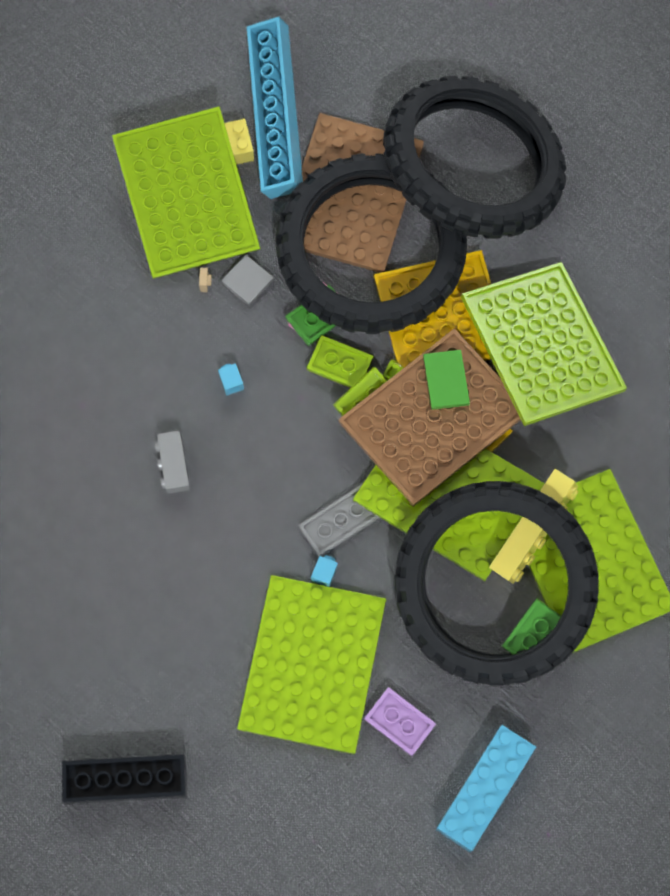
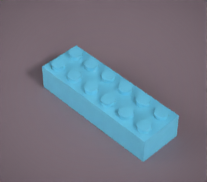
(485, 788)

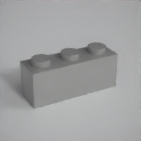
(172, 462)

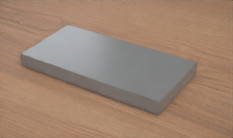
(336, 523)

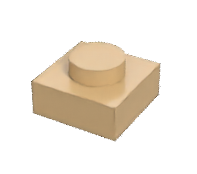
(205, 280)

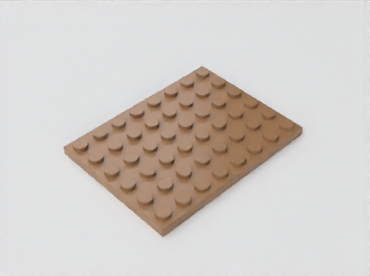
(359, 221)
(428, 446)

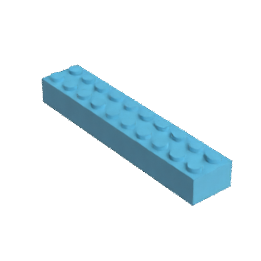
(274, 107)

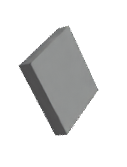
(247, 280)

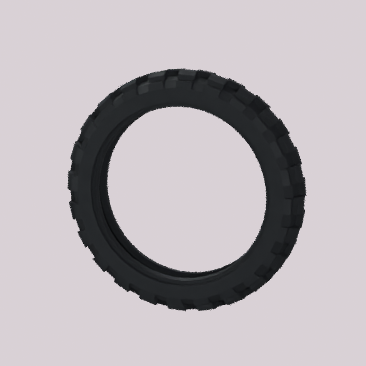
(449, 209)
(333, 307)
(473, 664)

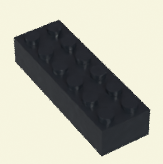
(124, 779)

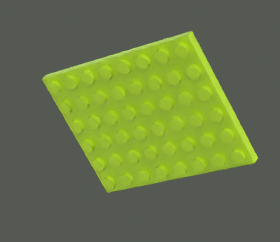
(186, 192)
(543, 343)
(473, 539)
(628, 576)
(312, 664)

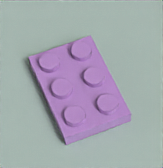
(400, 721)

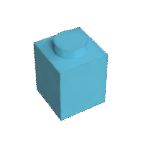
(230, 379)
(324, 571)

